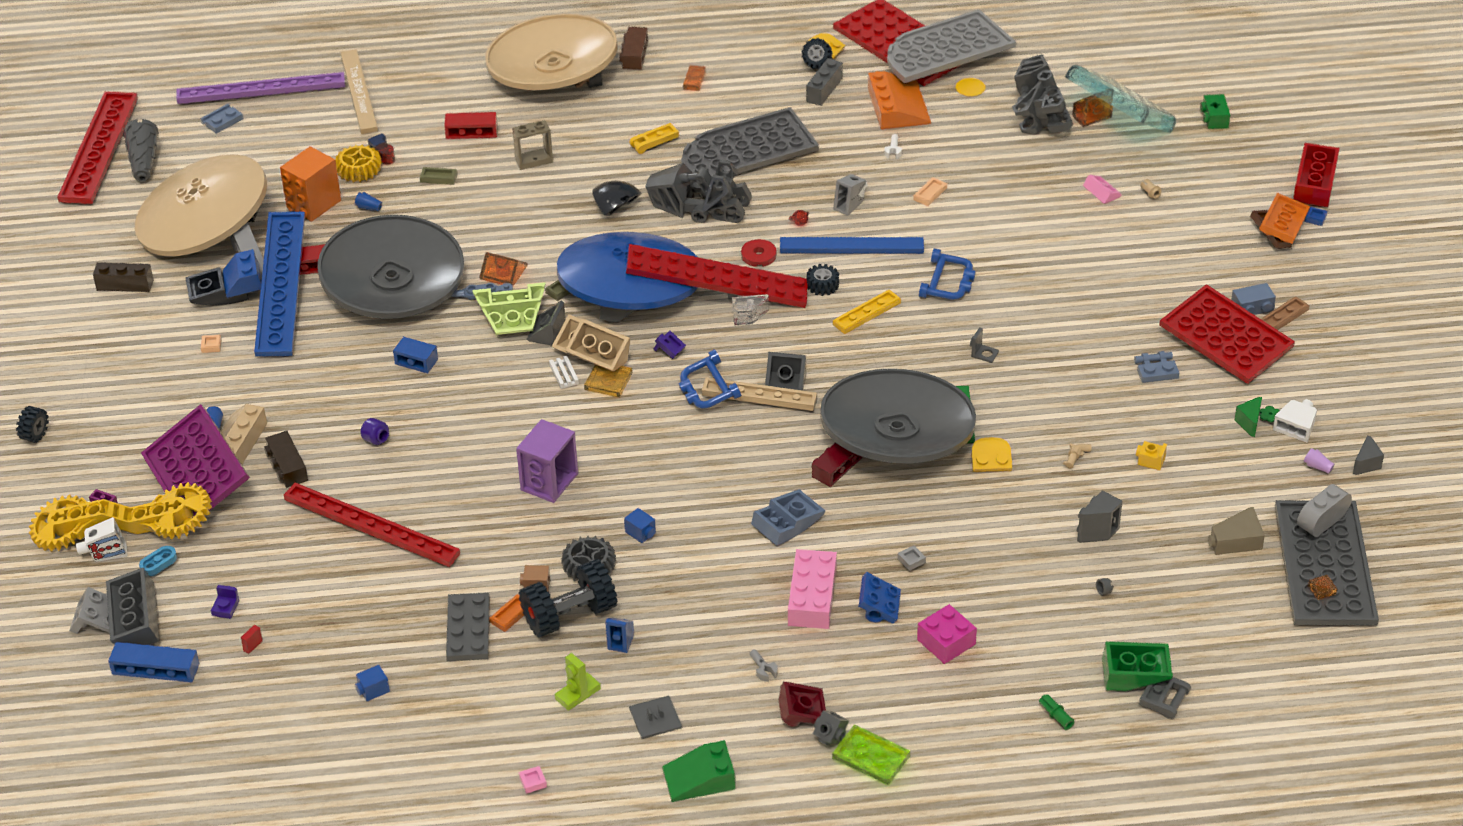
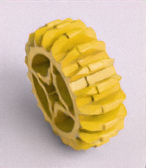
(358, 163)

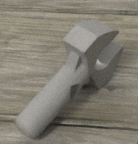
(763, 666)

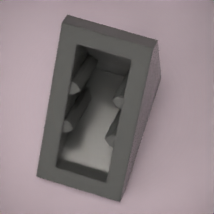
(1369, 457)

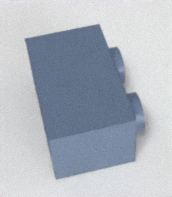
(1255, 298)

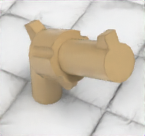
(1075, 452)

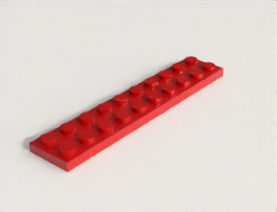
(97, 148)
(716, 275)

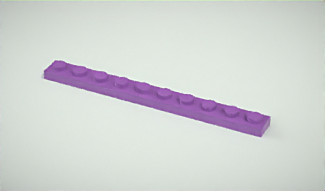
(260, 87)

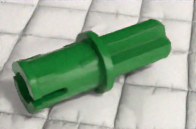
(1056, 711)

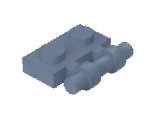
(1156, 371)

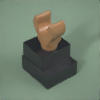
(594, 81)

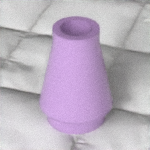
(1318, 461)

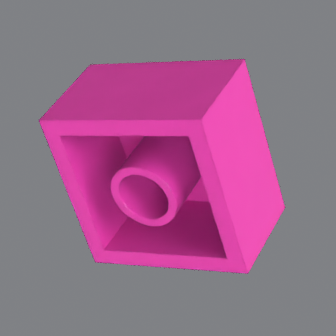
(946, 634)

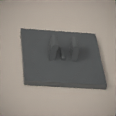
(655, 717)

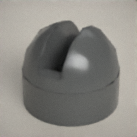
(1104, 586)

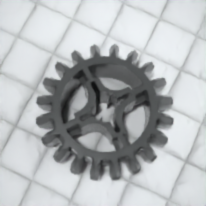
(587, 550)

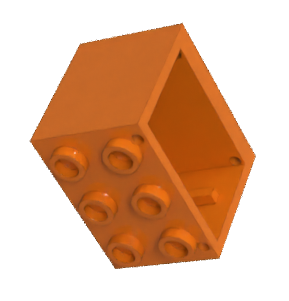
(310, 183)

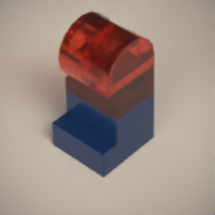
(385, 150)

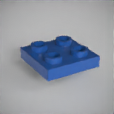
(879, 599)

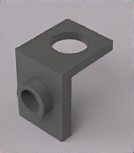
(978, 348)

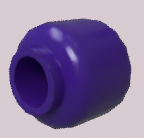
(374, 431)

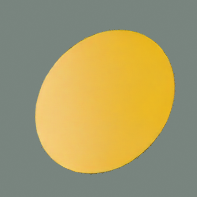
(970, 87)

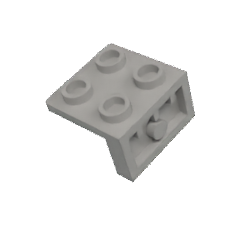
(91, 610)

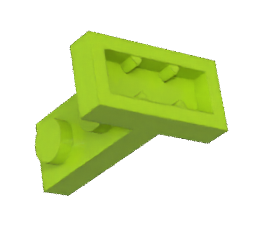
(579, 684)

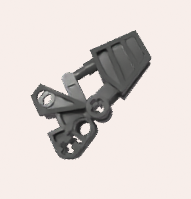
(1040, 98)
(674, 186)

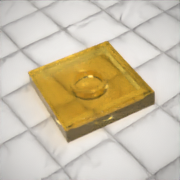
(607, 381)

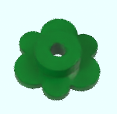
(1268, 413)

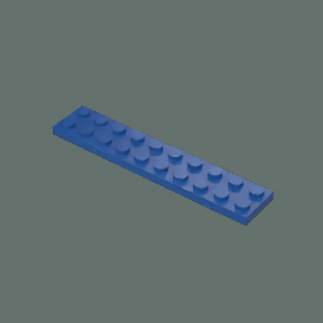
(280, 284)

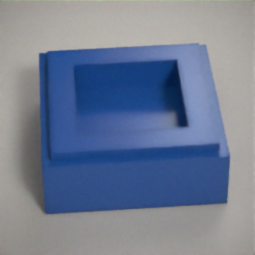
(1316, 216)

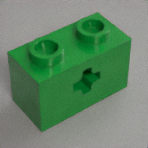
(1215, 111)

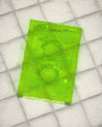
(871, 754)

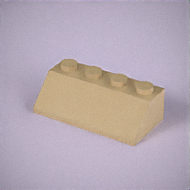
(244, 429)

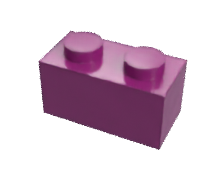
(98, 495)

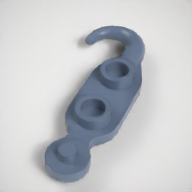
(467, 292)

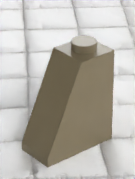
(1237, 534)

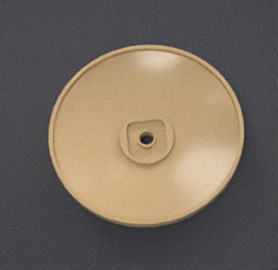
(551, 51)
(201, 205)

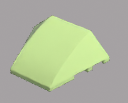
(511, 310)

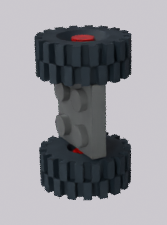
(595, 591)

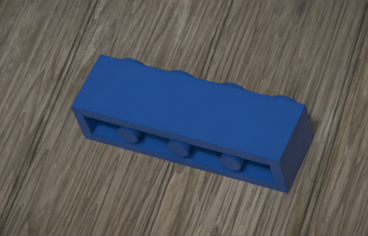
(154, 662)

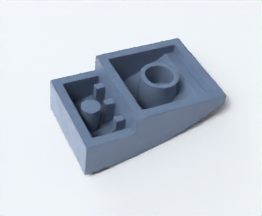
(787, 516)

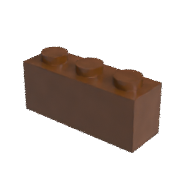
(634, 48)

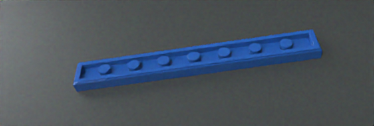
(852, 245)

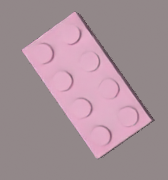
(812, 589)

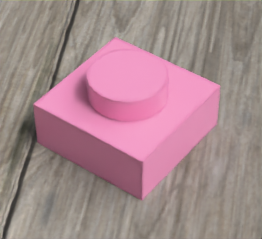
(532, 779)

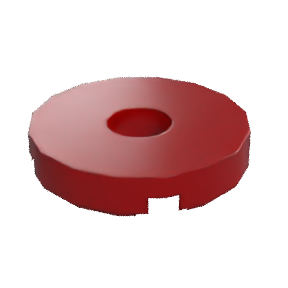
(750, 248)

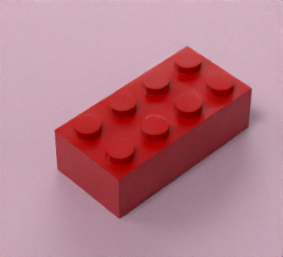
(1316, 174)

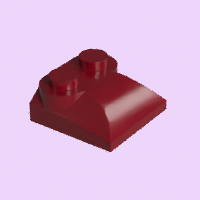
(800, 703)

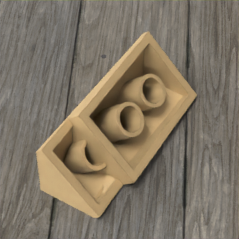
(592, 343)

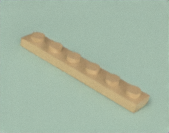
(765, 394)

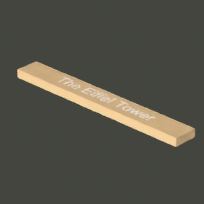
(359, 91)

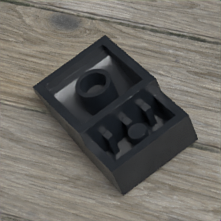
(209, 289)

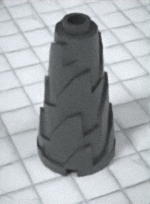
(141, 143)

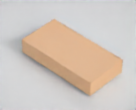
(930, 191)

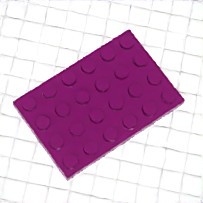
(196, 454)

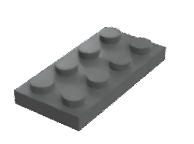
(468, 627)

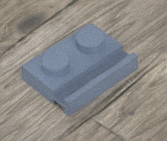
(222, 118)

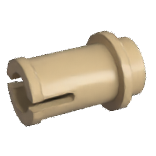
(1153, 191)

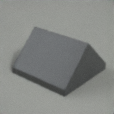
(548, 325)
(786, 370)

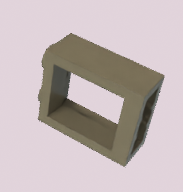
(542, 156)

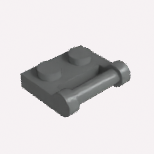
(1157, 693)

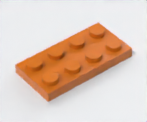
(1284, 218)

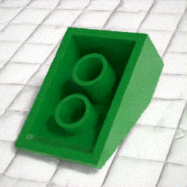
(1135, 664)
(700, 772)

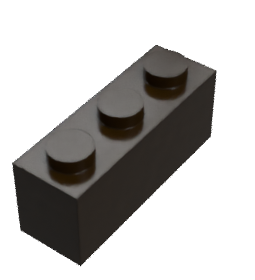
(123, 277)
(285, 459)

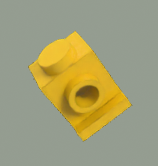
(1151, 455)

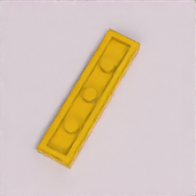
(866, 311)

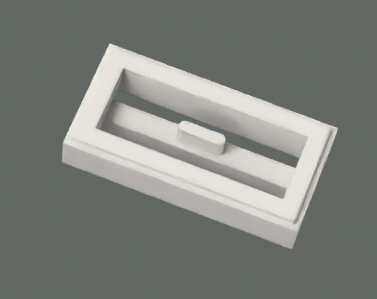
(561, 363)

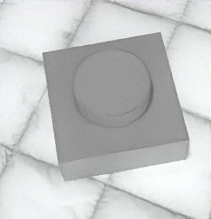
(911, 558)

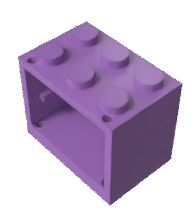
(547, 460)

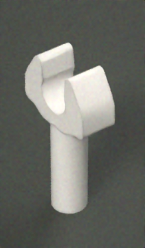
(893, 148)

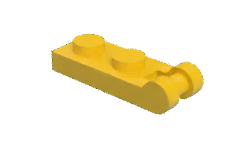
(654, 137)

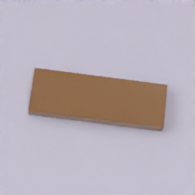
(1286, 313)

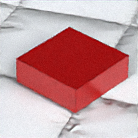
(251, 639)

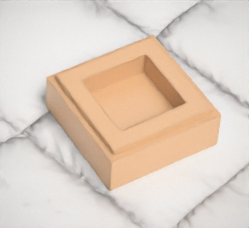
(211, 343)

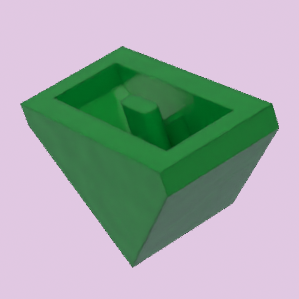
(1248, 415)

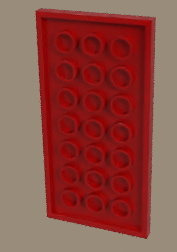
(877, 27)

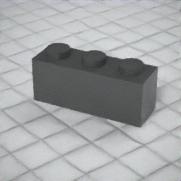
(824, 82)

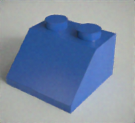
(242, 274)

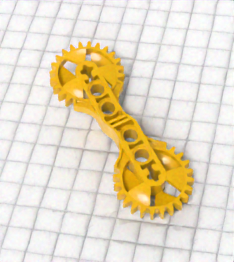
(158, 516)

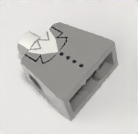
(849, 193)

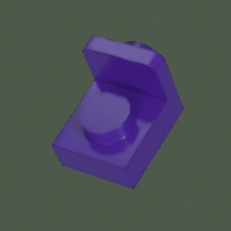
(669, 344)
(225, 602)

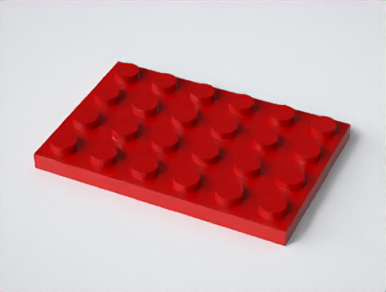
(1227, 333)

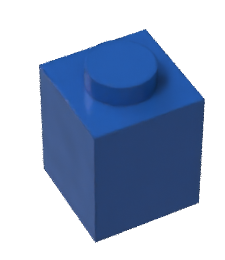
(640, 525)
(372, 683)

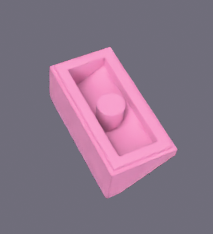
(1101, 188)

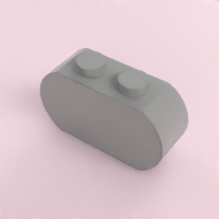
(1324, 510)

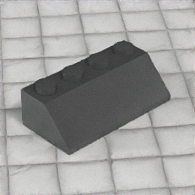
(132, 608)

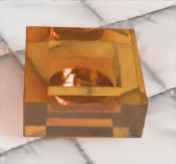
(1322, 587)

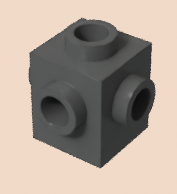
(830, 728)

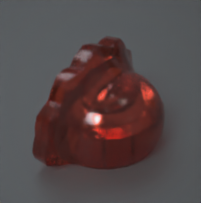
(799, 217)

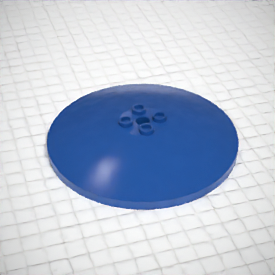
(597, 272)

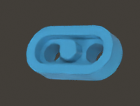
(159, 560)

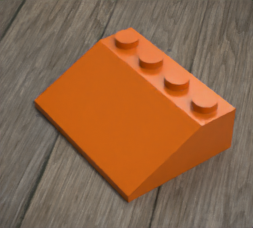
(896, 102)

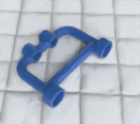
(965, 285)
(692, 396)

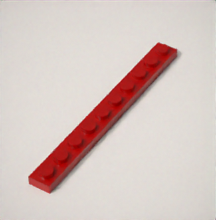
(372, 524)

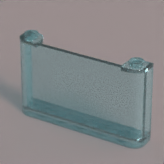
(1122, 98)

